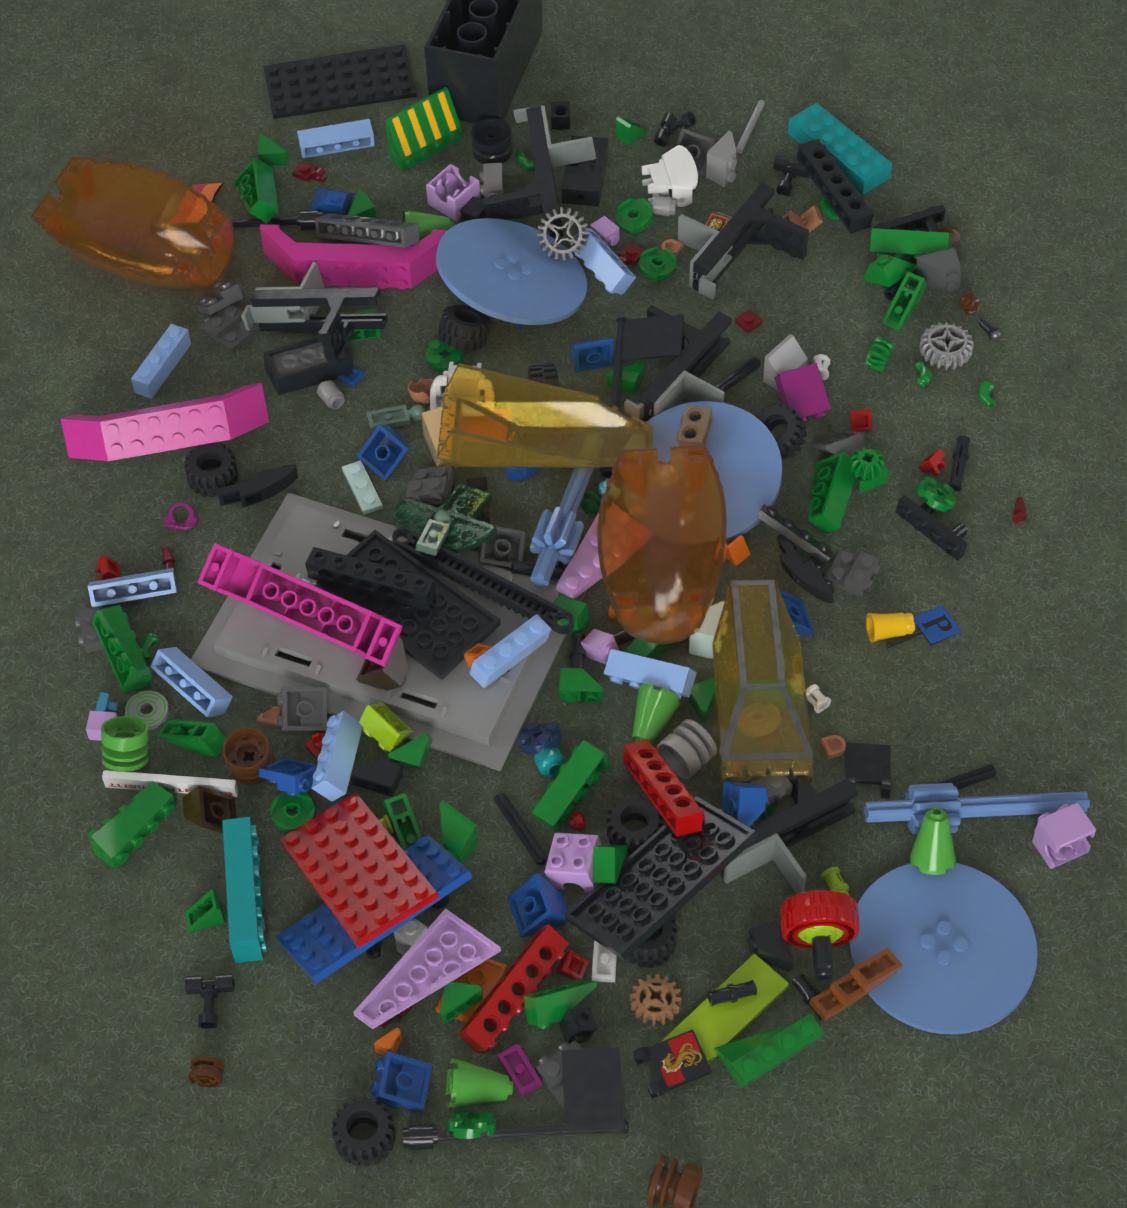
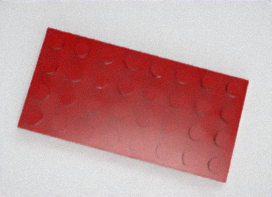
(358, 869)

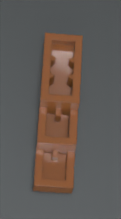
(856, 984)

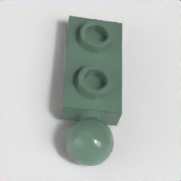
(394, 416)
(434, 533)

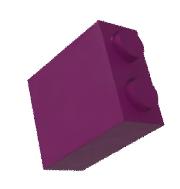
(803, 391)

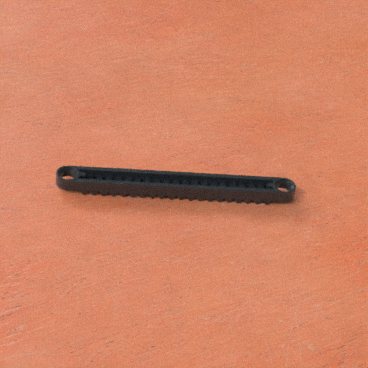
(487, 583)

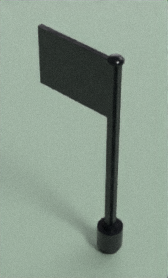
(643, 340)
(590, 1102)

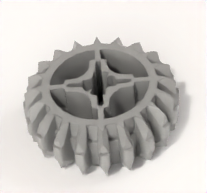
(548, 224)
(946, 345)

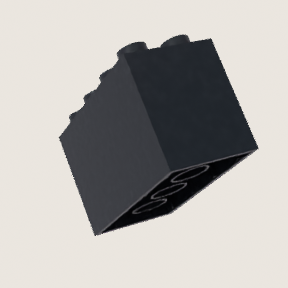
(482, 53)

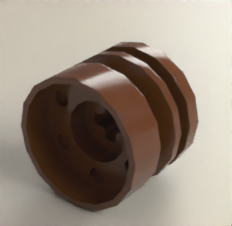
(243, 746)
(674, 1185)

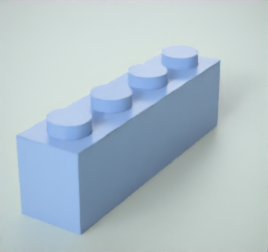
(336, 138)
(604, 263)
(161, 361)
(132, 587)
(510, 651)
(642, 670)
(191, 681)
(337, 756)

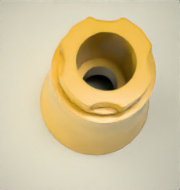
(889, 625)

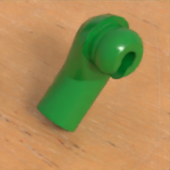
(522, 159)
(925, 374)
(984, 394)
(148, 640)

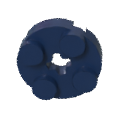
(538, 737)

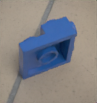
(290, 775)
(401, 1082)

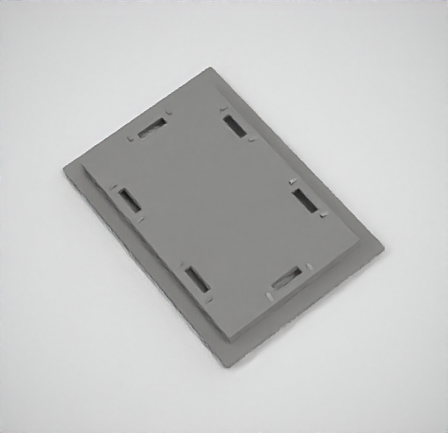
(467, 720)

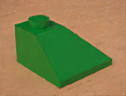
(887, 270)
(458, 833)

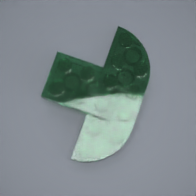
(463, 507)

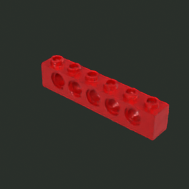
(663, 788)
(473, 1030)

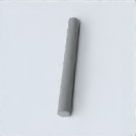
(748, 130)

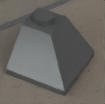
(842, 442)

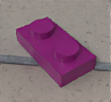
(519, 1070)

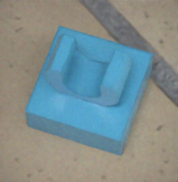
(103, 705)

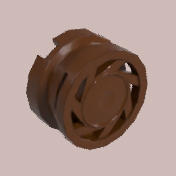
(206, 1071)

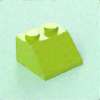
(384, 726)

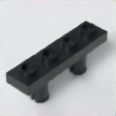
(922, 219)
(939, 534)

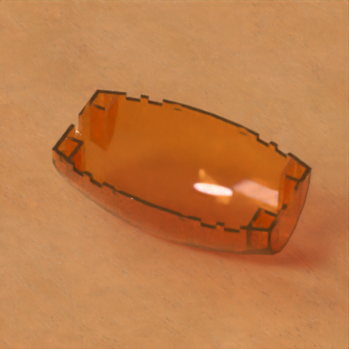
(137, 225)
(662, 541)

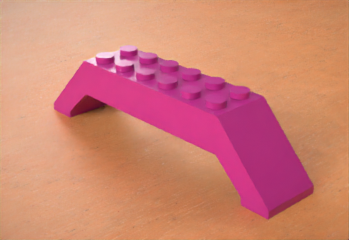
(353, 263)
(165, 426)
(300, 604)

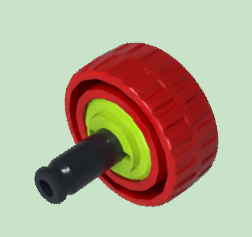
(820, 922)

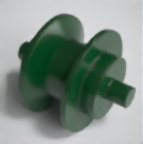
(590, 503)

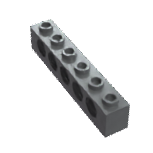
(367, 230)

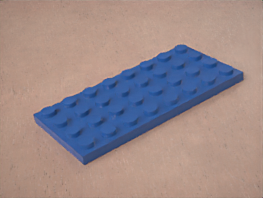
(323, 945)

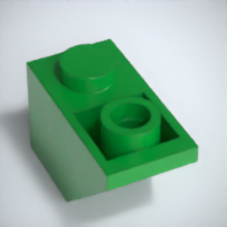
(579, 686)

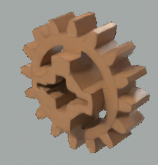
(655, 1009)

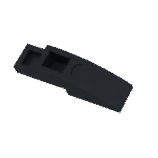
(264, 487)
(804, 574)

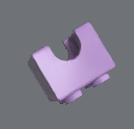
(450, 192)
(1063, 834)
(571, 860)

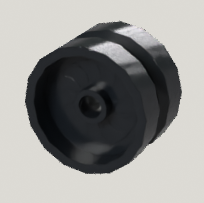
(491, 141)

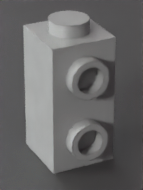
(492, 179)
(408, 934)

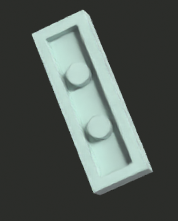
(362, 487)

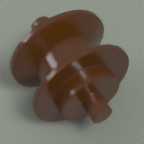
(952, 229)
(969, 303)

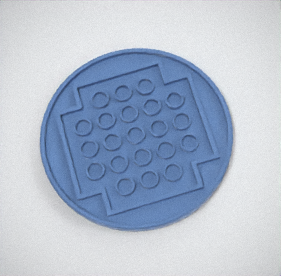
(507, 274)
(742, 455)
(960, 946)

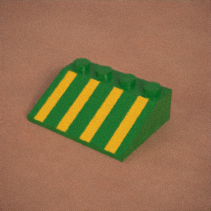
(422, 130)

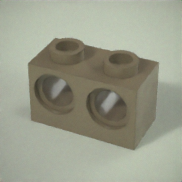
(698, 429)

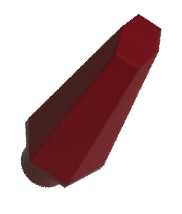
(1019, 511)
(168, 558)

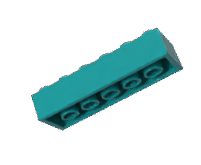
(854, 156)
(244, 890)

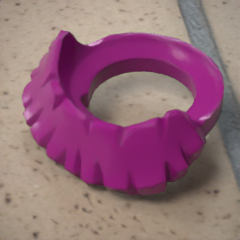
(190, 523)

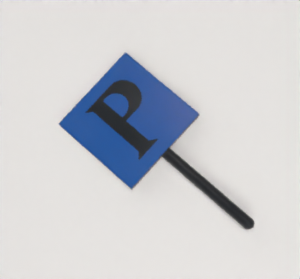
(934, 625)

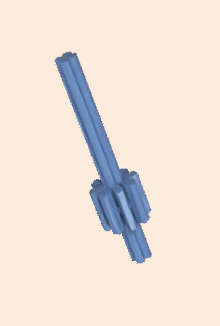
(558, 532)
(945, 796)

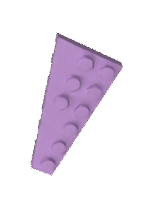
(584, 566)
(434, 960)

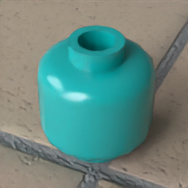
(549, 761)

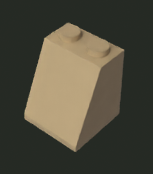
(431, 428)

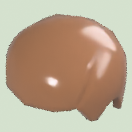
(420, 391)

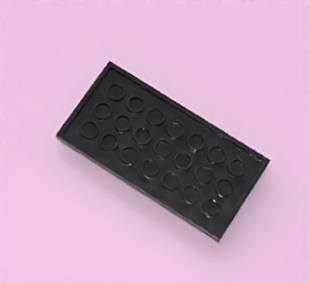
(339, 81)
(432, 636)
(659, 881)

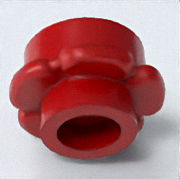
(577, 821)

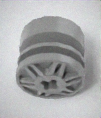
(687, 748)

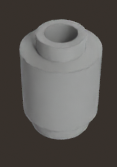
(663, 205)
(330, 394)

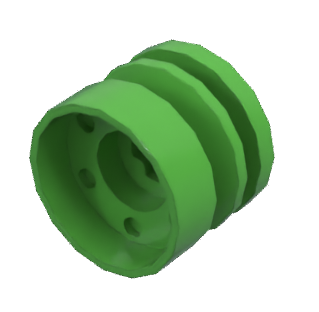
(124, 743)

